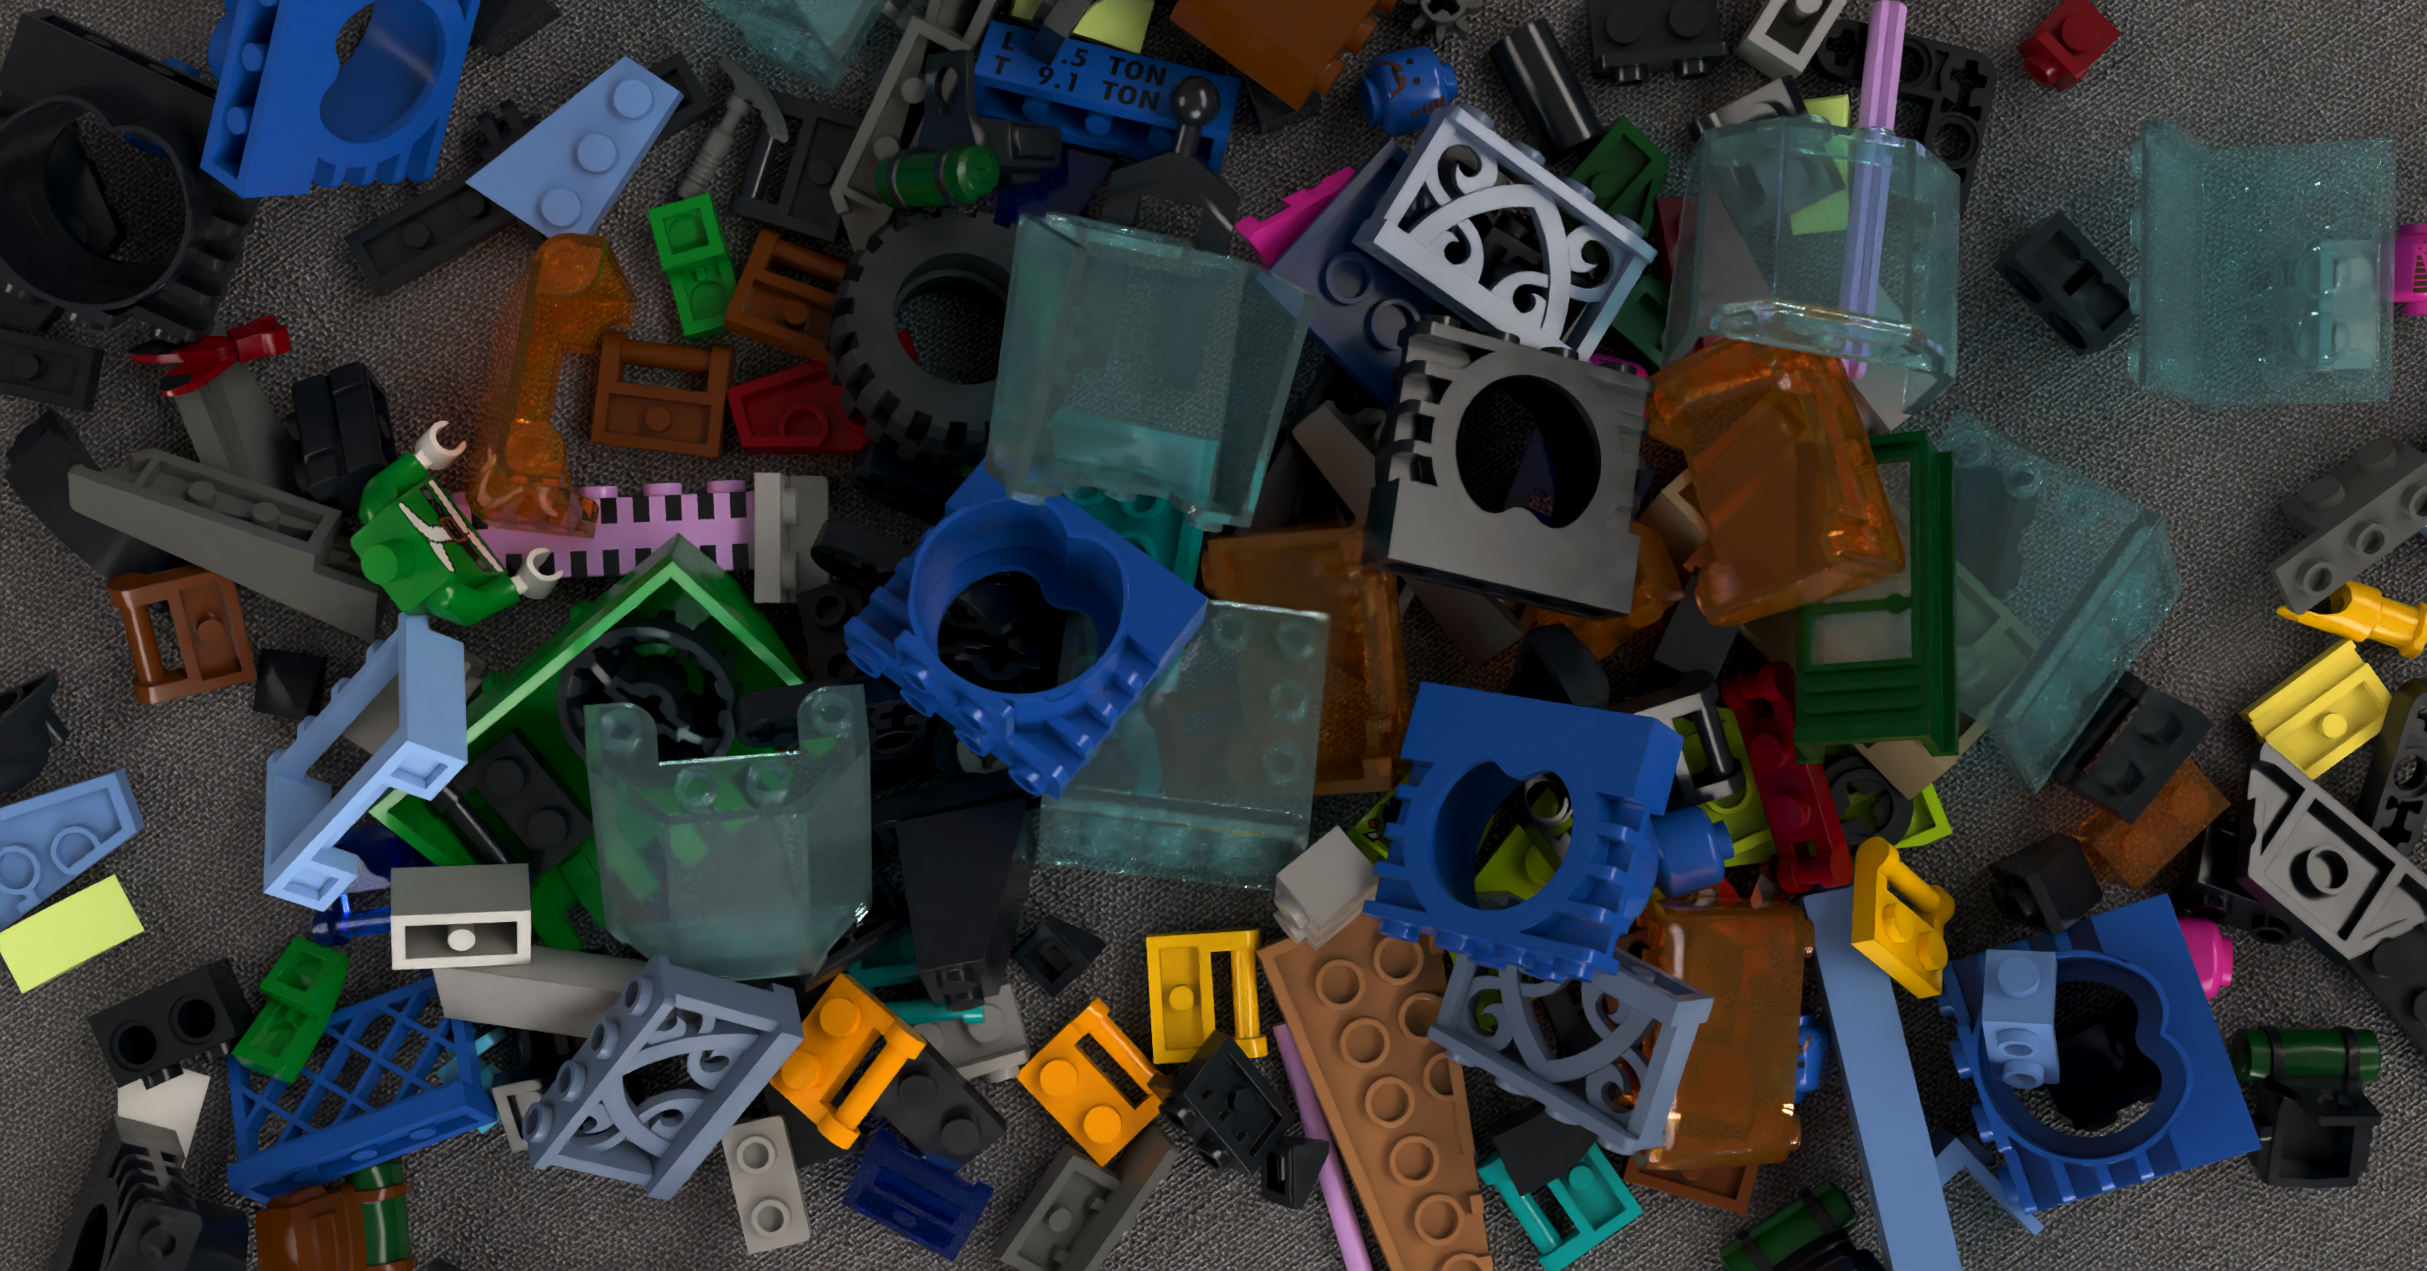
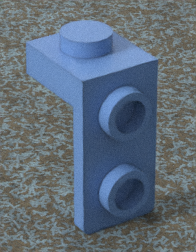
(2020, 1017)
(1965, 1152)

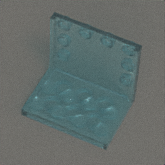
(2263, 271)
(2049, 593)
(1210, 761)

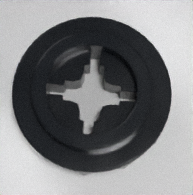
(1889, 811)

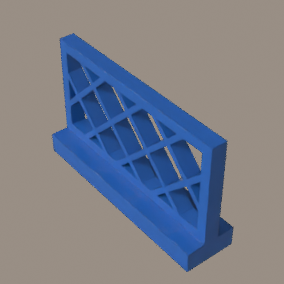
(366, 1138)

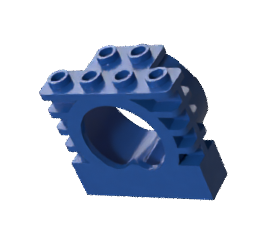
(298, 119)
(1082, 566)
(1466, 760)
(2199, 1105)

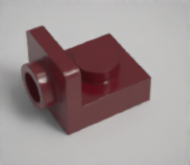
(2066, 44)

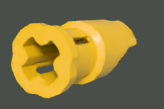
(2363, 614)

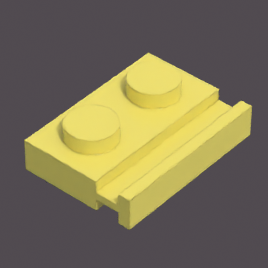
(2321, 710)

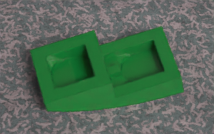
(697, 263)
(301, 1000)

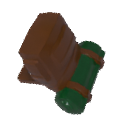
(339, 1228)

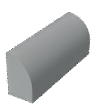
(553, 994)

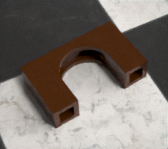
(1283, 43)

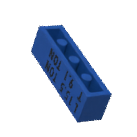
(1094, 94)

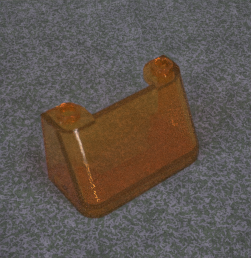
(517, 459)
(1777, 477)
(1365, 671)
(1743, 1061)

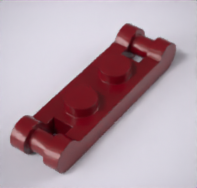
(1792, 795)

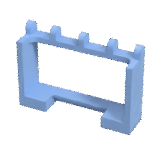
(416, 759)

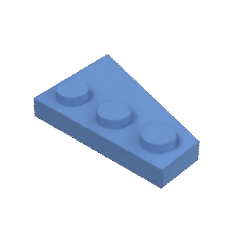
(583, 153)
(59, 837)

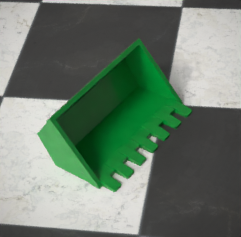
(671, 579)

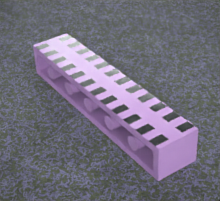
(634, 528)

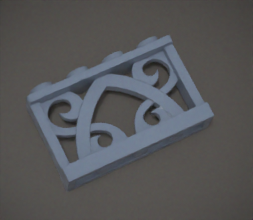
(1420, 249)
(1644, 999)
(743, 1051)

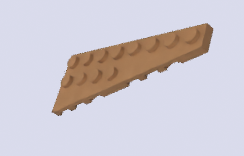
(1386, 1088)

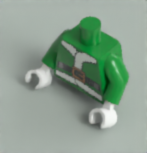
(429, 551)

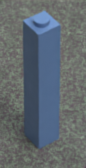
(1879, 1092)

